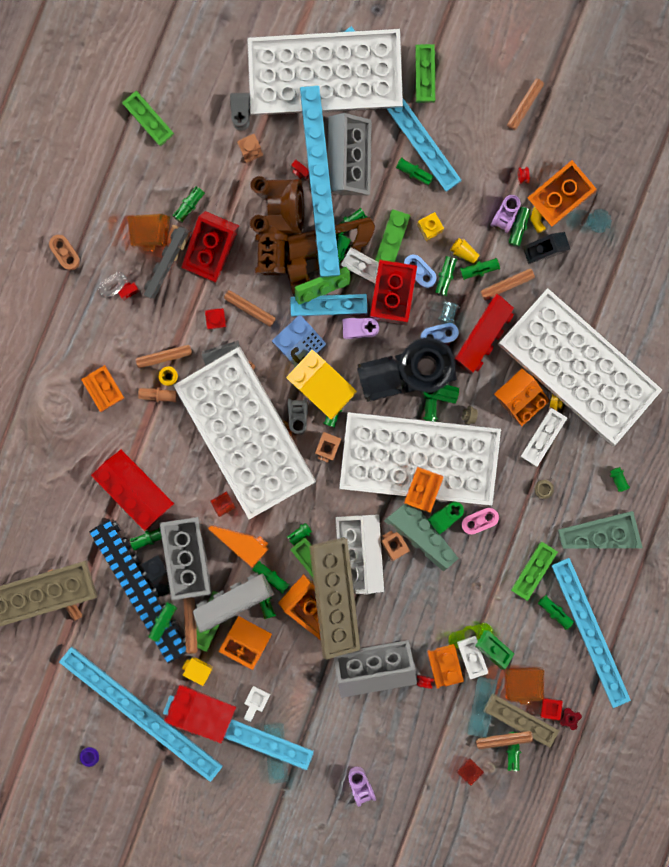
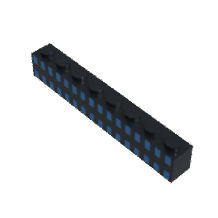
(137, 586)

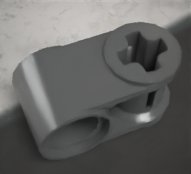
(240, 108)
(297, 412)

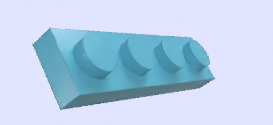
(330, 305)

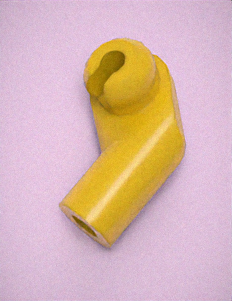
(536, 220)

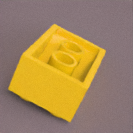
(321, 384)

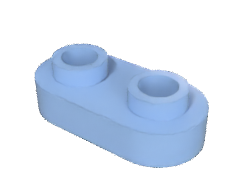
(422, 270)
(438, 332)

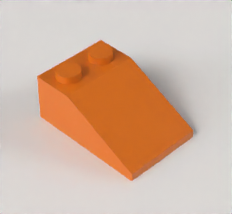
(562, 193)
(244, 545)
(301, 605)

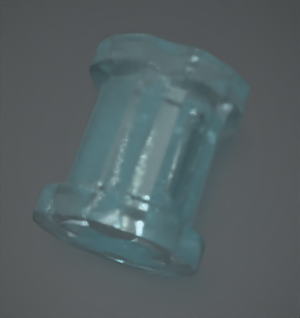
(448, 312)

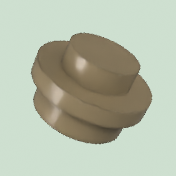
(469, 415)
(544, 489)

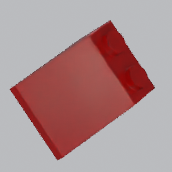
(210, 246)
(393, 292)
(200, 714)

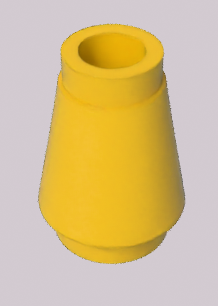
(464, 250)
(164, 372)

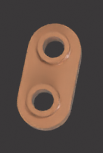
(64, 253)

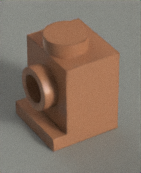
(250, 148)
(331, 440)
(401, 548)

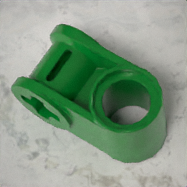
(444, 519)

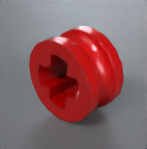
(523, 175)
(424, 681)

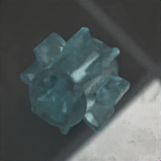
(599, 220)

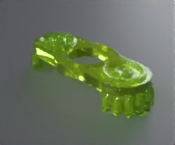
(459, 635)

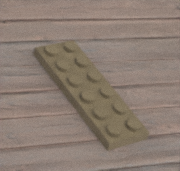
(46, 592)
(335, 598)

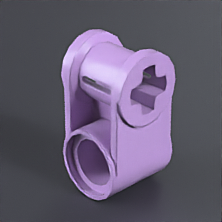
(505, 217)
(355, 328)
(361, 789)

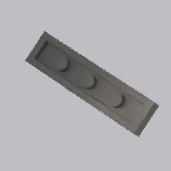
(169, 254)

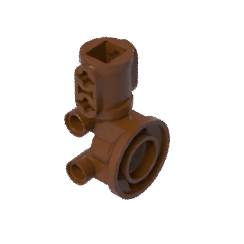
(284, 217)

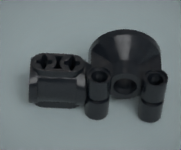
(389, 376)

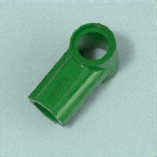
(446, 394)

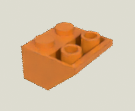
(522, 397)
(245, 642)

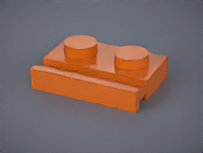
(102, 388)
(423, 489)
(445, 666)

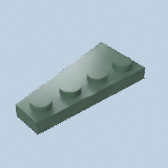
(415, 526)
(608, 532)

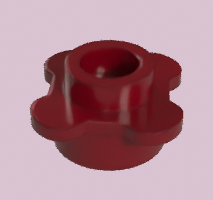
(576, 716)

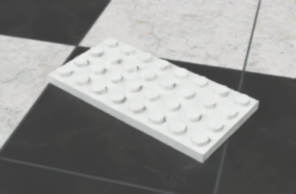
(349, 67)
(580, 367)
(244, 433)
(386, 451)

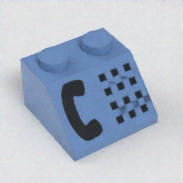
(298, 340)

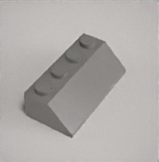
(349, 154)
(186, 558)
(233, 602)
(375, 669)

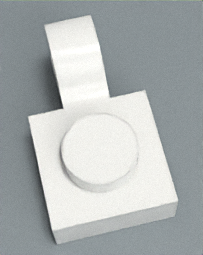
(256, 700)

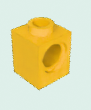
(430, 226)
(197, 670)

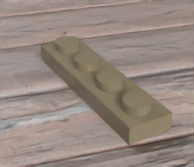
(521, 720)

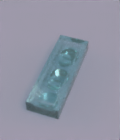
(479, 719)
(276, 768)

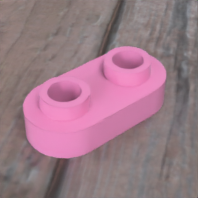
(479, 520)

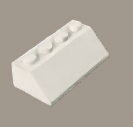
(364, 551)

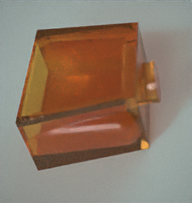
(148, 231)
(524, 685)

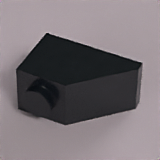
(546, 247)
(157, 573)

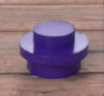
(89, 757)

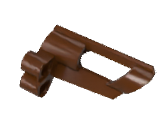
(302, 252)

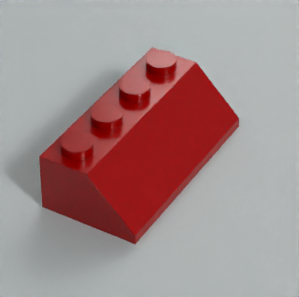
(483, 334)
(132, 489)

